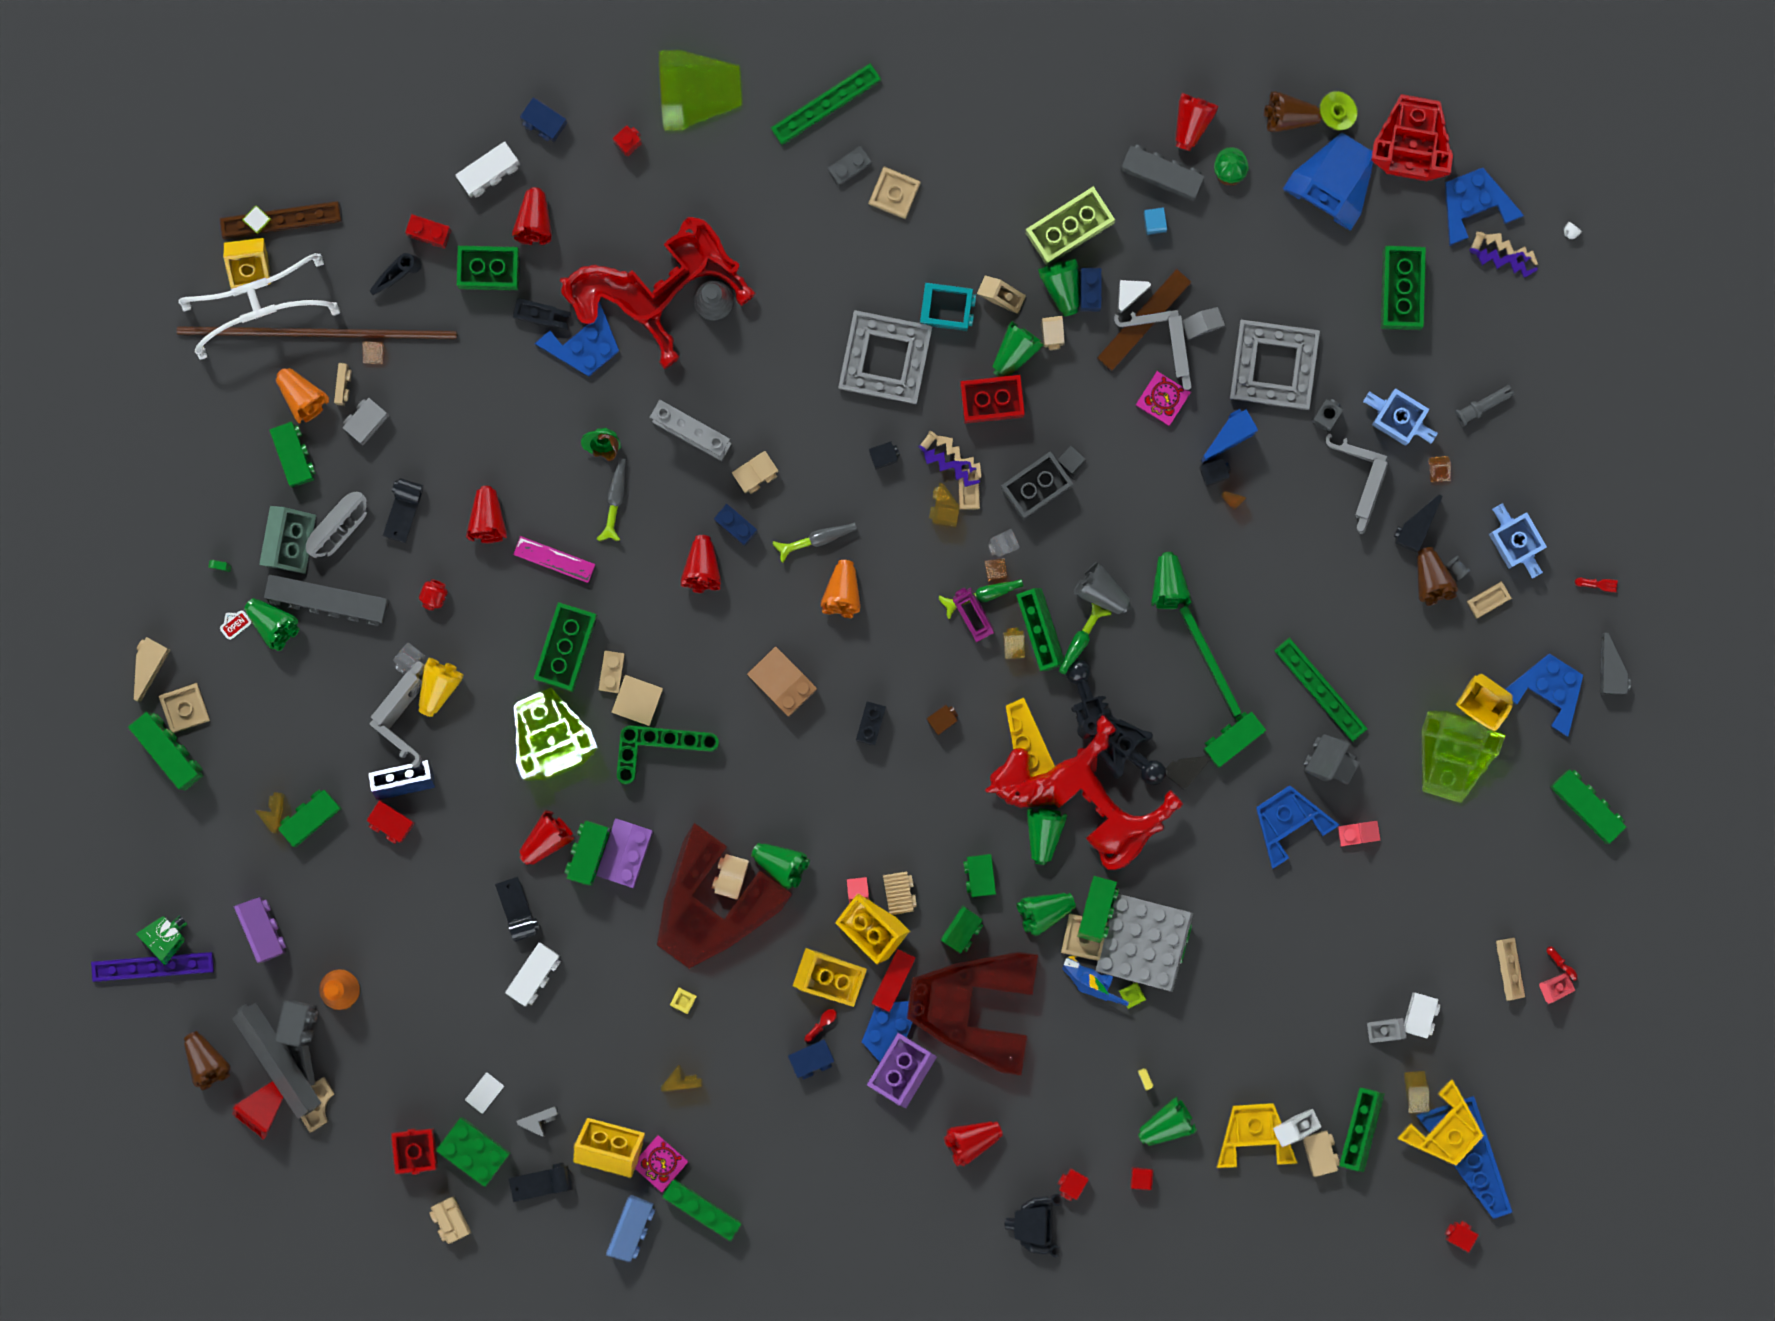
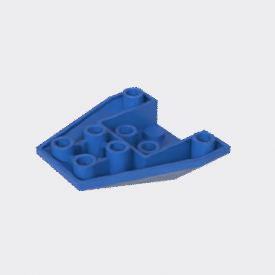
(1335, 179)

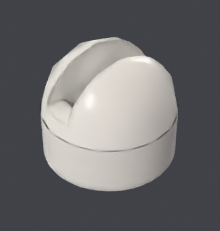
(1571, 231)

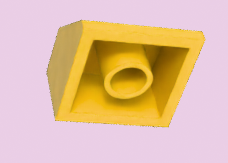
(246, 261)

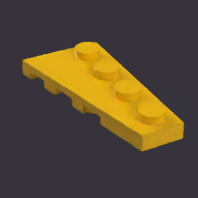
(1027, 736)

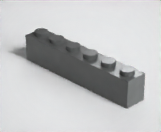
(326, 599)

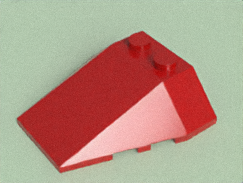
(1414, 141)

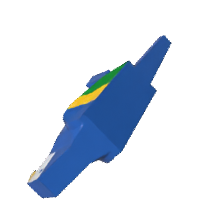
(1090, 981)

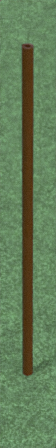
(320, 332)

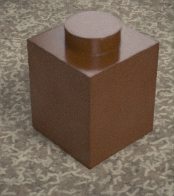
(942, 719)

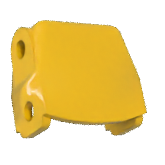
(1486, 702)

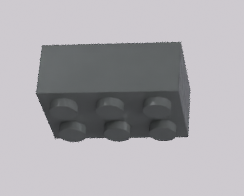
(1036, 485)
(296, 1023)

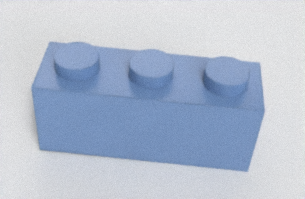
(631, 1229)

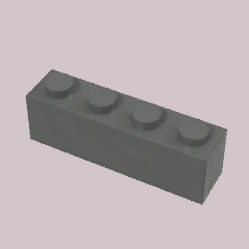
(1162, 173)

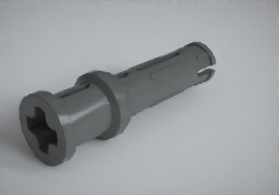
(1476, 409)

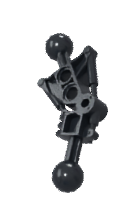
(1091, 710)

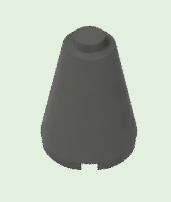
(713, 300)
(1102, 590)

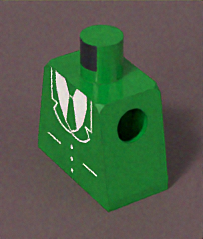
(163, 937)

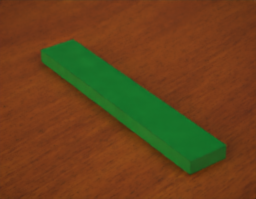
(825, 104)
(1210, 661)
(1320, 689)

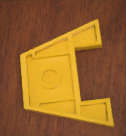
(1249, 1127)
(1452, 1135)

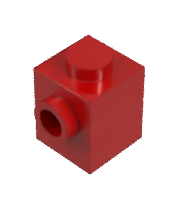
(627, 140)
(1072, 1184)
(1461, 1235)

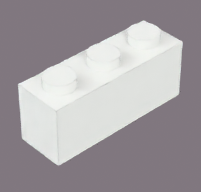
(488, 170)
(533, 974)

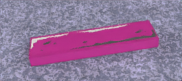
(554, 559)

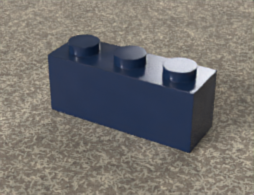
(401, 780)

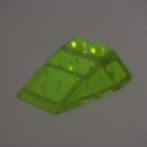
(696, 88)
(549, 737)
(1455, 753)

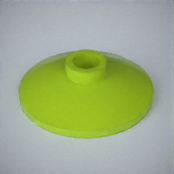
(1343, 106)

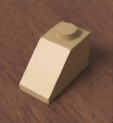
(1001, 294)
(1052, 332)

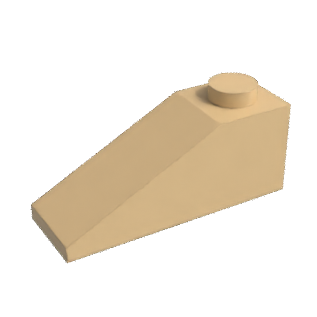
(148, 663)

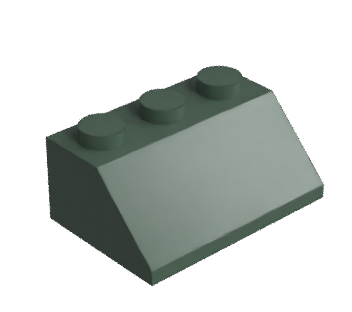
(286, 539)

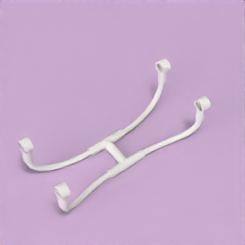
(257, 310)

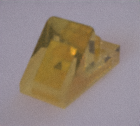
(273, 818)
(675, 1082)
(1417, 1092)

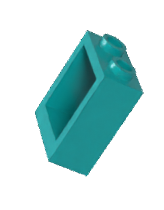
(970, 301)

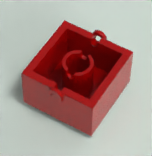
(414, 1151)

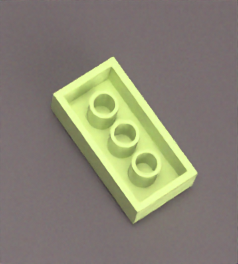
(1070, 226)

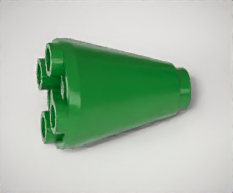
(1063, 285)
(271, 623)
(781, 863)
(1044, 911)

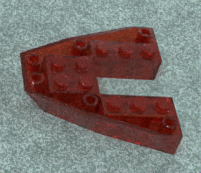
(693, 930)
(942, 1005)

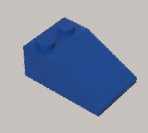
(1236, 430)

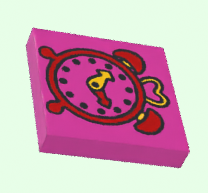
(1163, 398)
(660, 1163)

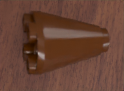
(1289, 113)
(1434, 578)
(204, 1061)

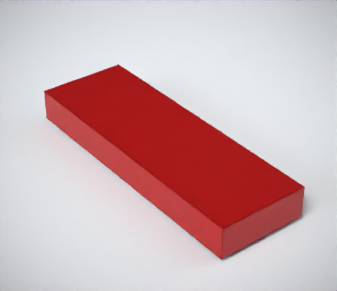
(893, 980)

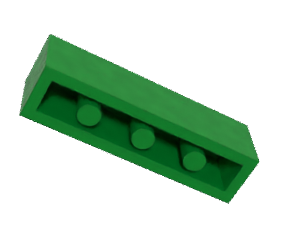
(1040, 629)
(1588, 806)
(1361, 1129)
(702, 1209)

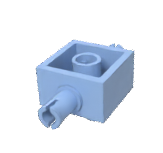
(1412, 412)
(1505, 536)

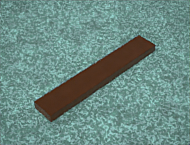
(284, 219)
(1131, 335)

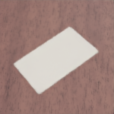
(484, 1093)

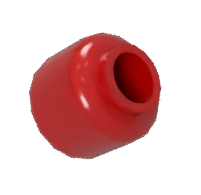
(433, 594)

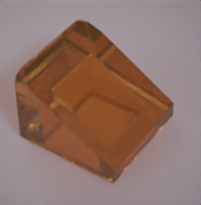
(373, 352)
(1440, 469)
(1232, 499)
(995, 569)

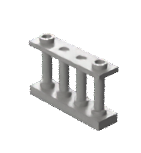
(690, 430)

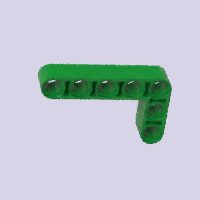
(659, 741)

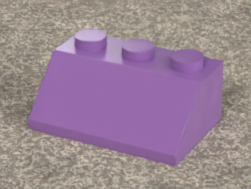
(624, 853)
(260, 929)
(901, 1070)

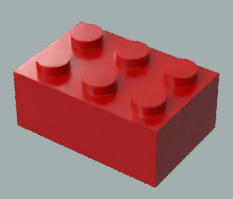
(992, 399)

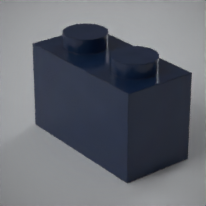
(543, 120)
(1090, 289)
(735, 525)
(811, 1059)

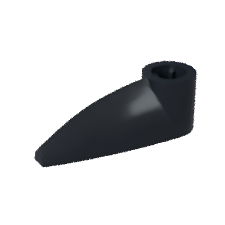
(397, 271)

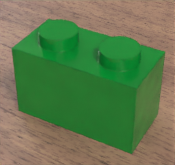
(980, 875)

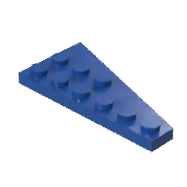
(1478, 1165)

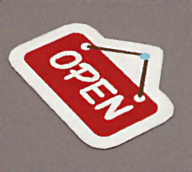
(234, 624)

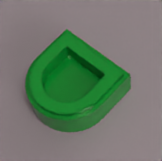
(219, 565)

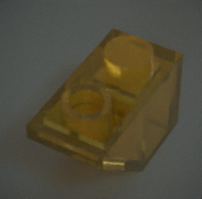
(946, 508)
(1013, 643)

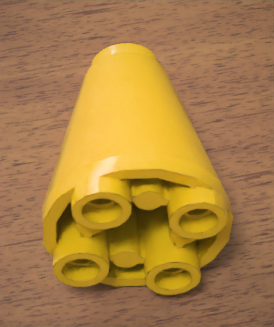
(437, 686)

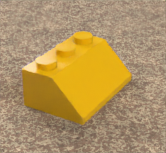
(608, 1147)

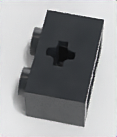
(870, 723)

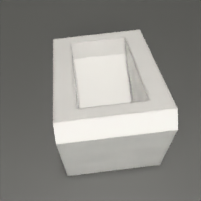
(1129, 292)

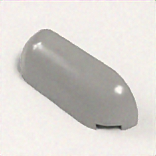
(337, 525)

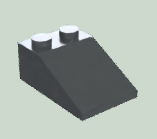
(1325, 757)

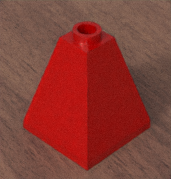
(259, 1109)

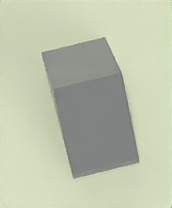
(1202, 323)

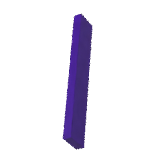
(152, 967)

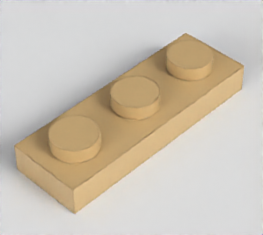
(1510, 969)

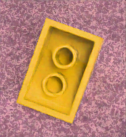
(872, 928)
(829, 977)

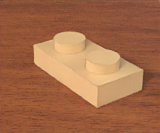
(342, 393)
(611, 672)

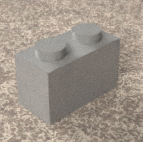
(365, 420)

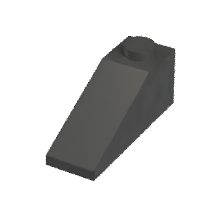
(1612, 671)

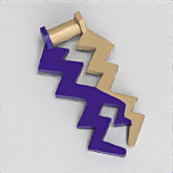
(1511, 255)
(930, 458)

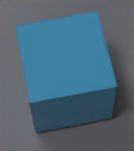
(1155, 221)

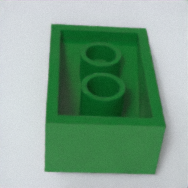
(962, 929)

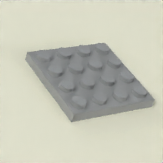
(1144, 942)

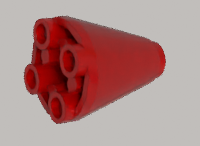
(1192, 120)
(701, 566)
(971, 1140)

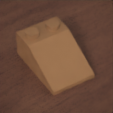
(782, 681)

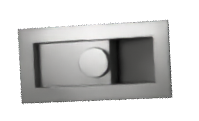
(1386, 1030)
(533, 1122)

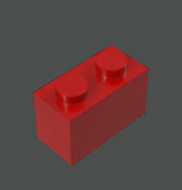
(428, 231)
(390, 822)

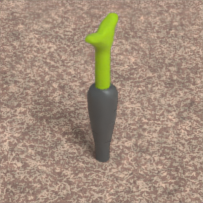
(614, 499)
(816, 539)

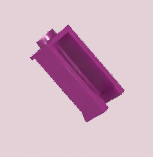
(965, 595)

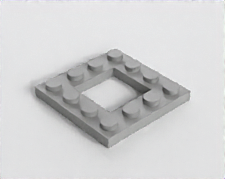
(869, 324)
(1243, 386)

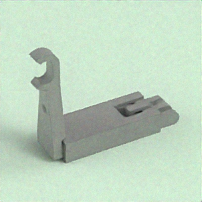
(1177, 339)
(1373, 483)
(395, 705)

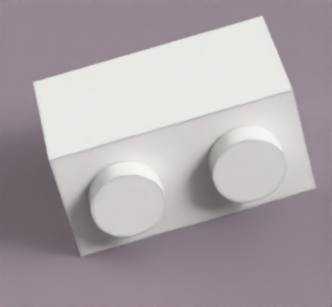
(1420, 1015)
(1297, 1127)

